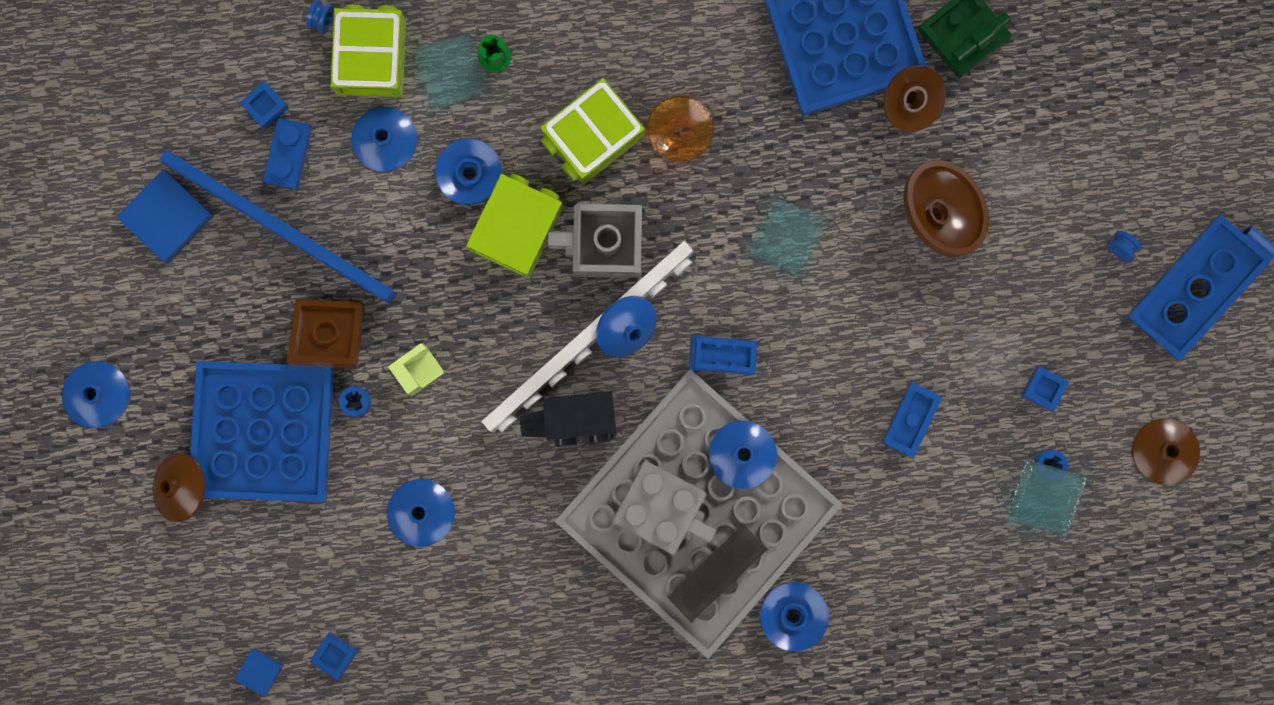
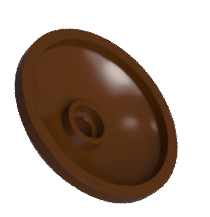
(946, 208)

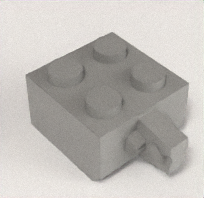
(603, 240)
(663, 509)

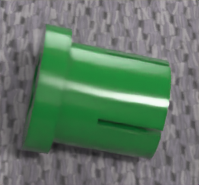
(497, 62)

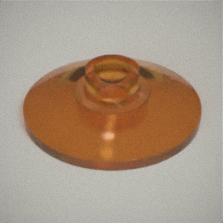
(681, 112)

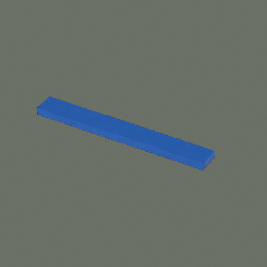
(278, 227)

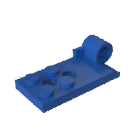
(1227, 264)

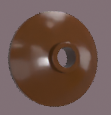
(925, 103)
(1151, 455)
(178, 487)

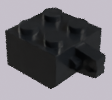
(572, 418)

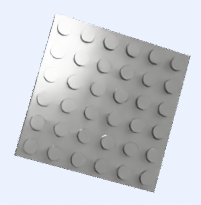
(677, 438)

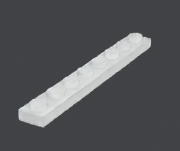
(578, 348)

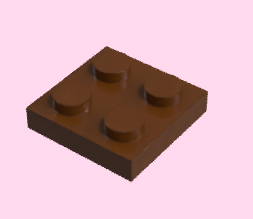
(326, 334)

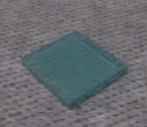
(450, 71)
(787, 237)
(1046, 498)

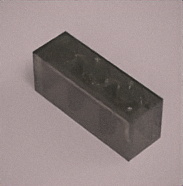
(716, 572)

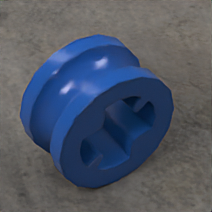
(320, 16)
(1124, 246)
(344, 402)
(1049, 454)

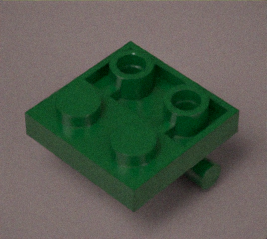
(965, 33)

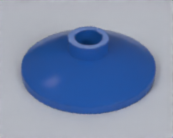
(392, 152)
(466, 155)
(626, 326)
(110, 398)
(724, 456)
(438, 512)
(811, 622)

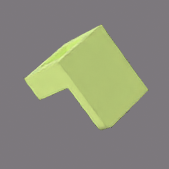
(416, 369)

